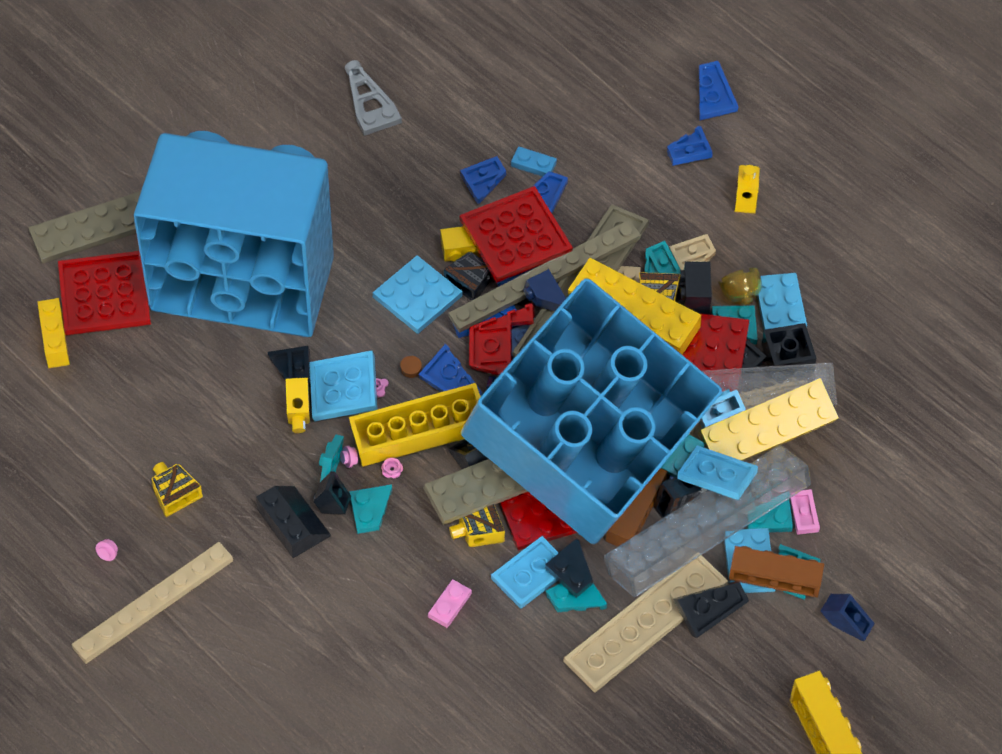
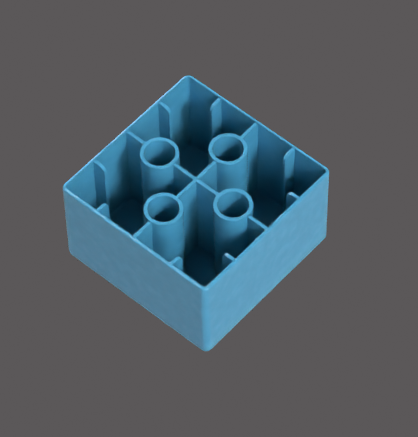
(235, 232)
(589, 410)

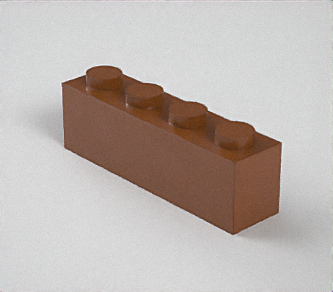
(636, 514)
(776, 571)

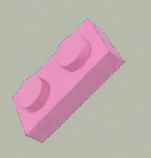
(804, 512)
(449, 603)

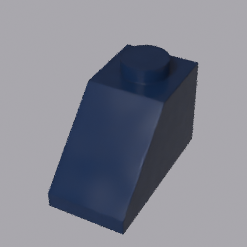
(544, 291)
(847, 615)

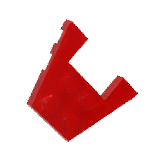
(492, 340)

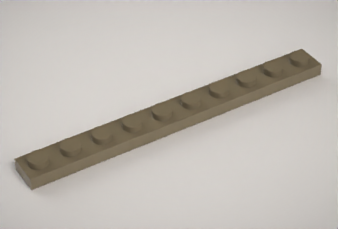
(560, 268)

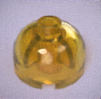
(741, 286)

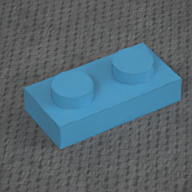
(533, 161)

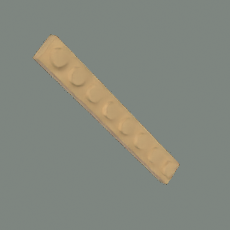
(152, 602)

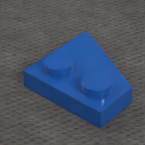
(690, 148)
(483, 177)

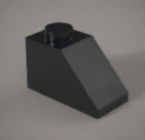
(332, 495)

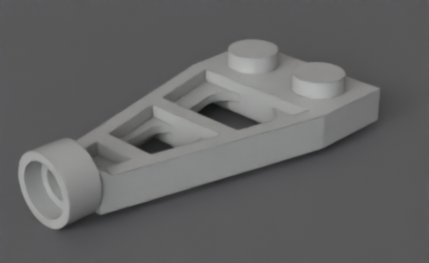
(376, 119)

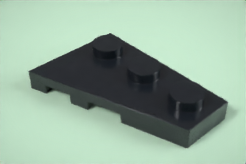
(710, 606)

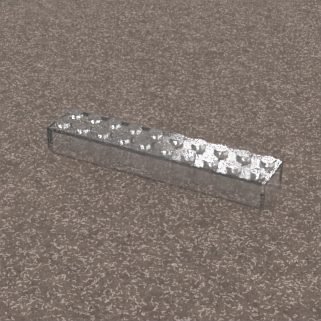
(705, 523)

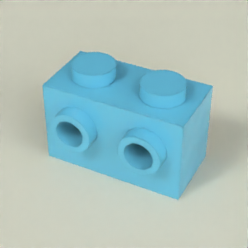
(724, 407)

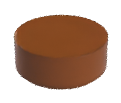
(411, 366)

